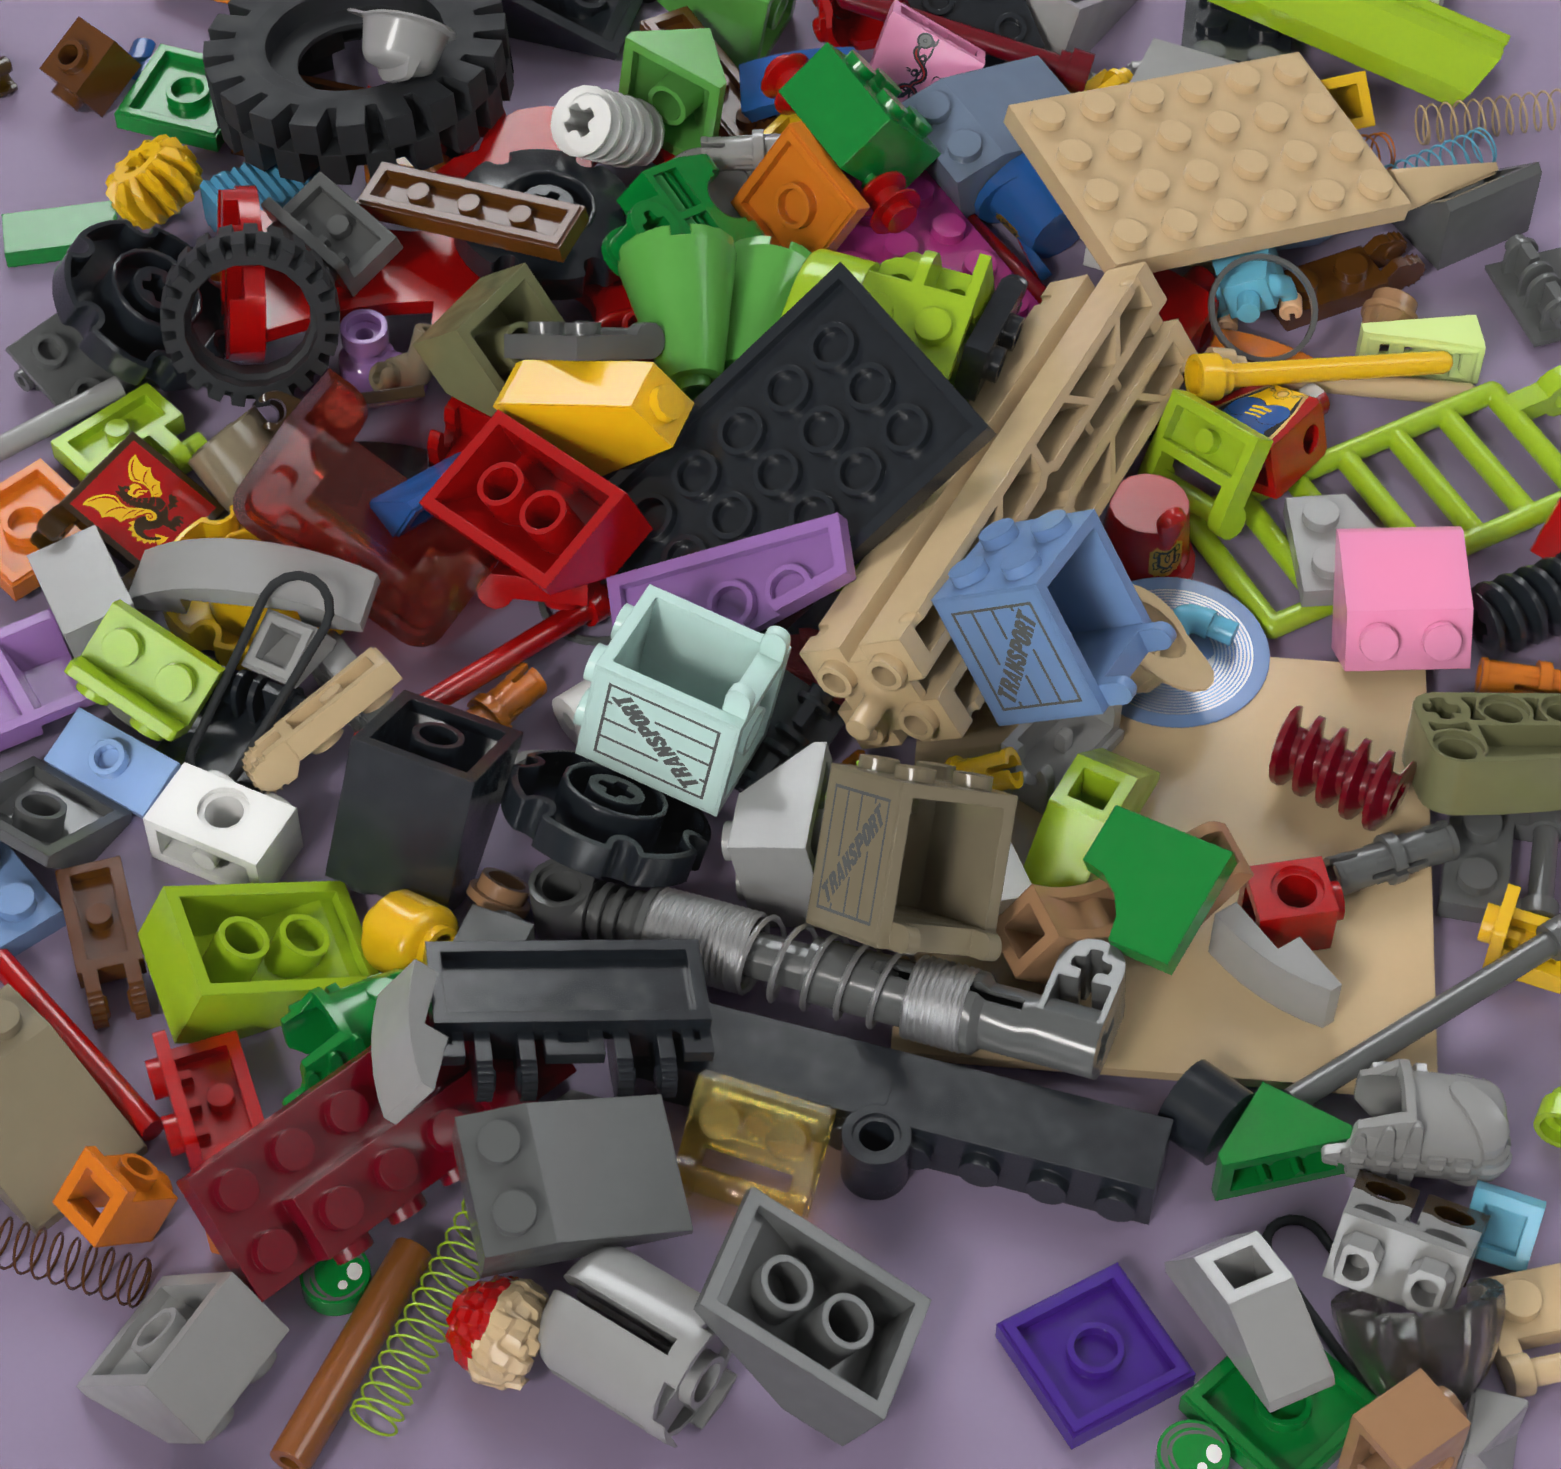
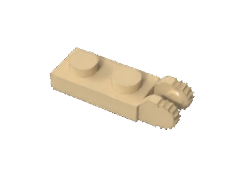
(319, 720)

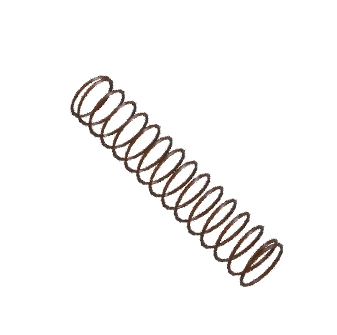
(148, 1271)

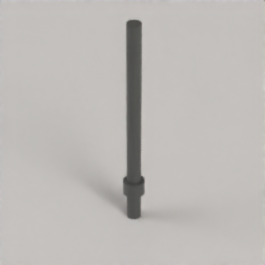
(1432, 1014)

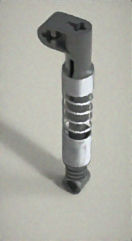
(926, 999)

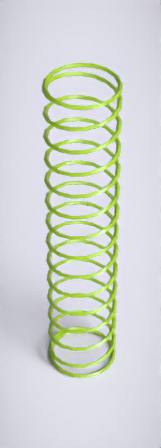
(358, 1419)

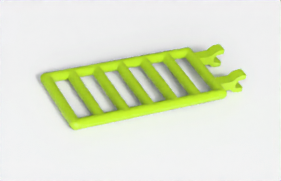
(1513, 410)

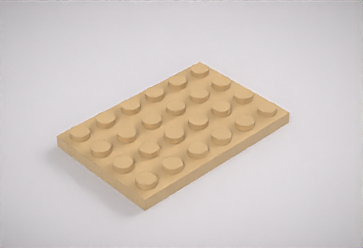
(1205, 164)

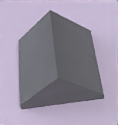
(1474, 216)

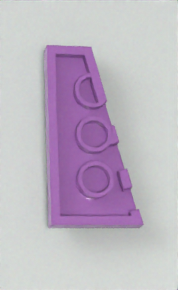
(751, 578)

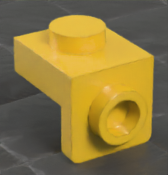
(1508, 928)

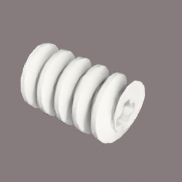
(607, 127)

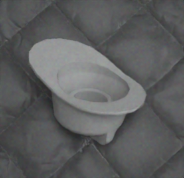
(402, 43)

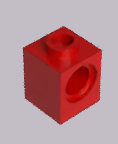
(1295, 883)

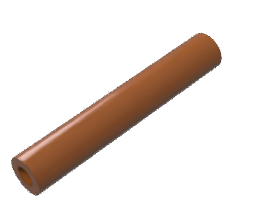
(351, 1356)

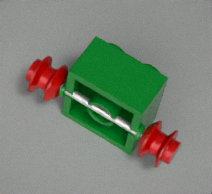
(859, 125)

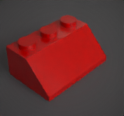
(536, 508)

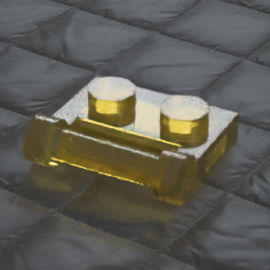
(758, 1128)

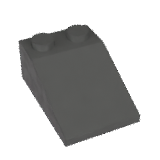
(568, 1179)
(811, 1318)

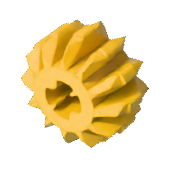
(154, 181)

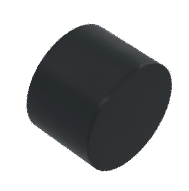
(1204, 1110)

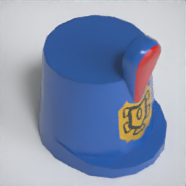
(1028, 211)

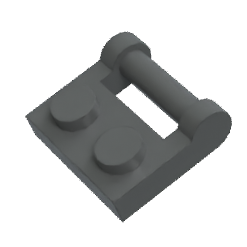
(585, 341)
(1485, 864)

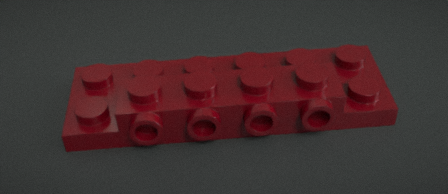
(335, 1168)

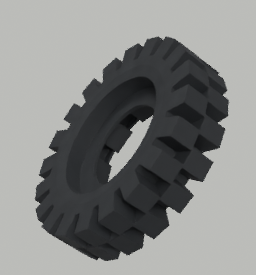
(288, 123)

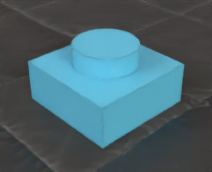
(1511, 1225)

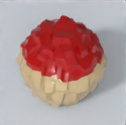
(497, 1330)

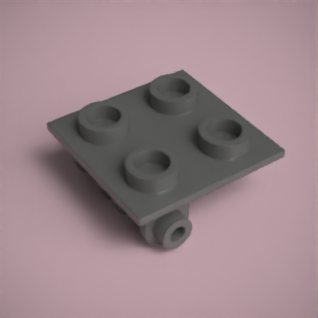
(1531, 287)
(56, 365)

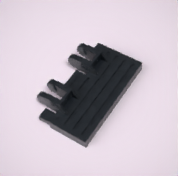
(571, 1000)

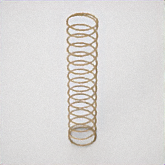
(1428, 135)

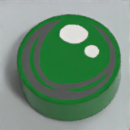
(334, 1287)
(1192, 1446)

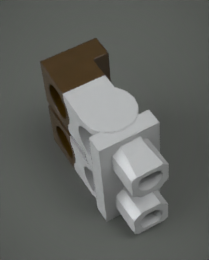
(1401, 1260)

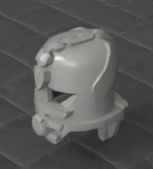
(1425, 1126)

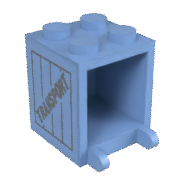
(1048, 619)

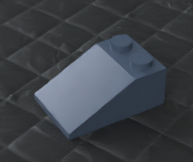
(969, 124)

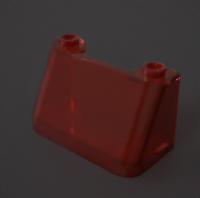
(316, 494)

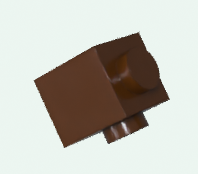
(89, 68)

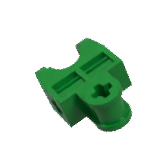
(673, 196)

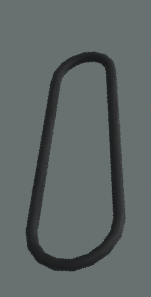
(238, 651)

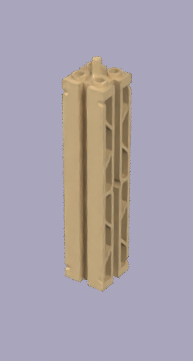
(1068, 428)

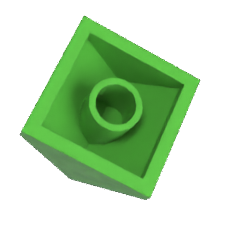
(680, 78)

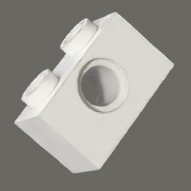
(222, 829)

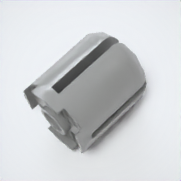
(636, 1343)

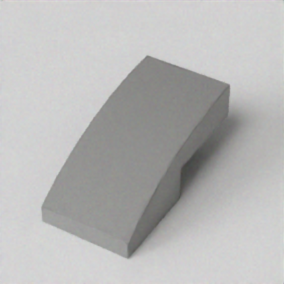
(1284, 977)
(403, 1047)

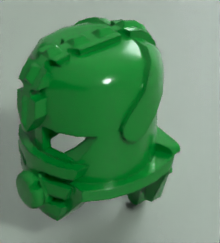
(332, 1026)

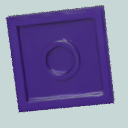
(1094, 1355)

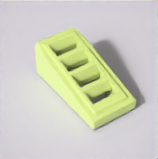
(1455, 334)

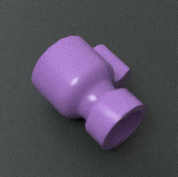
(364, 344)

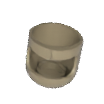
(231, 454)

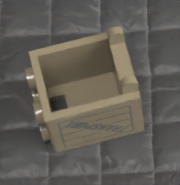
(912, 857)

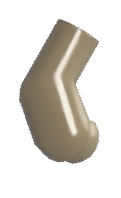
(403, 369)

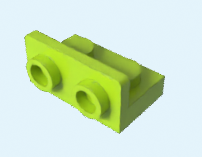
(145, 673)

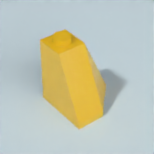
(597, 410)

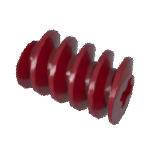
(1338, 771)

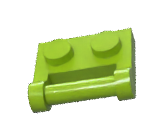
(1215, 448)

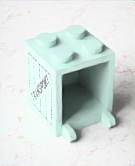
(680, 698)

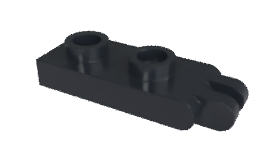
(992, 337)

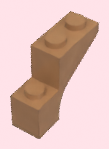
(1051, 918)

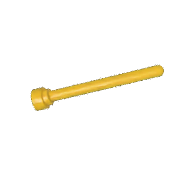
(1213, 376)

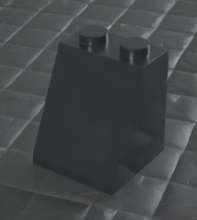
(420, 799)

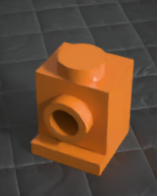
(130, 1189)

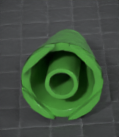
(760, 289)
(688, 292)

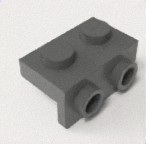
(338, 229)

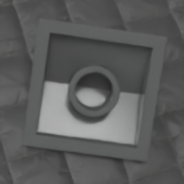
(56, 816)

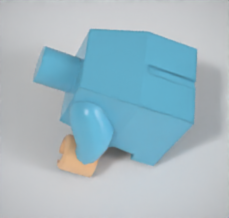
(1254, 289)

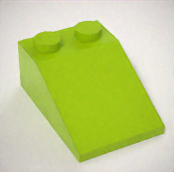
(248, 952)

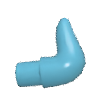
(1206, 623)

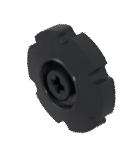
(561, 178)
(113, 296)
(604, 820)

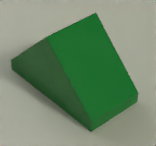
(1276, 1145)

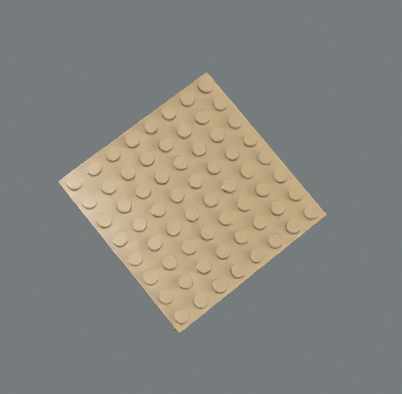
(1222, 775)

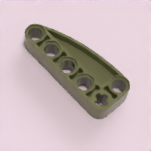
(1486, 752)

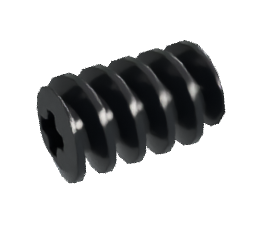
(1517, 608)

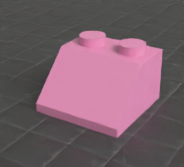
(1402, 599)

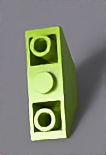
(1078, 812)

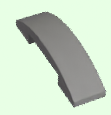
(239, 571)

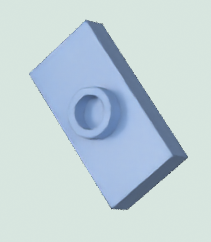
(111, 762)

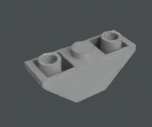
(1255, 1316)

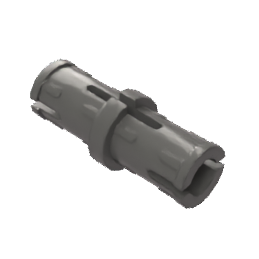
(1393, 857)

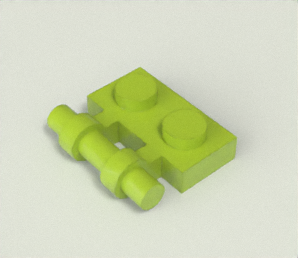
(139, 411)

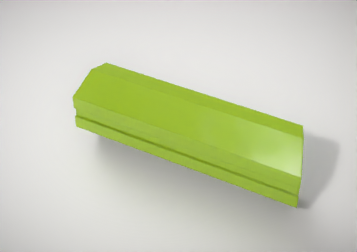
(1396, 39)

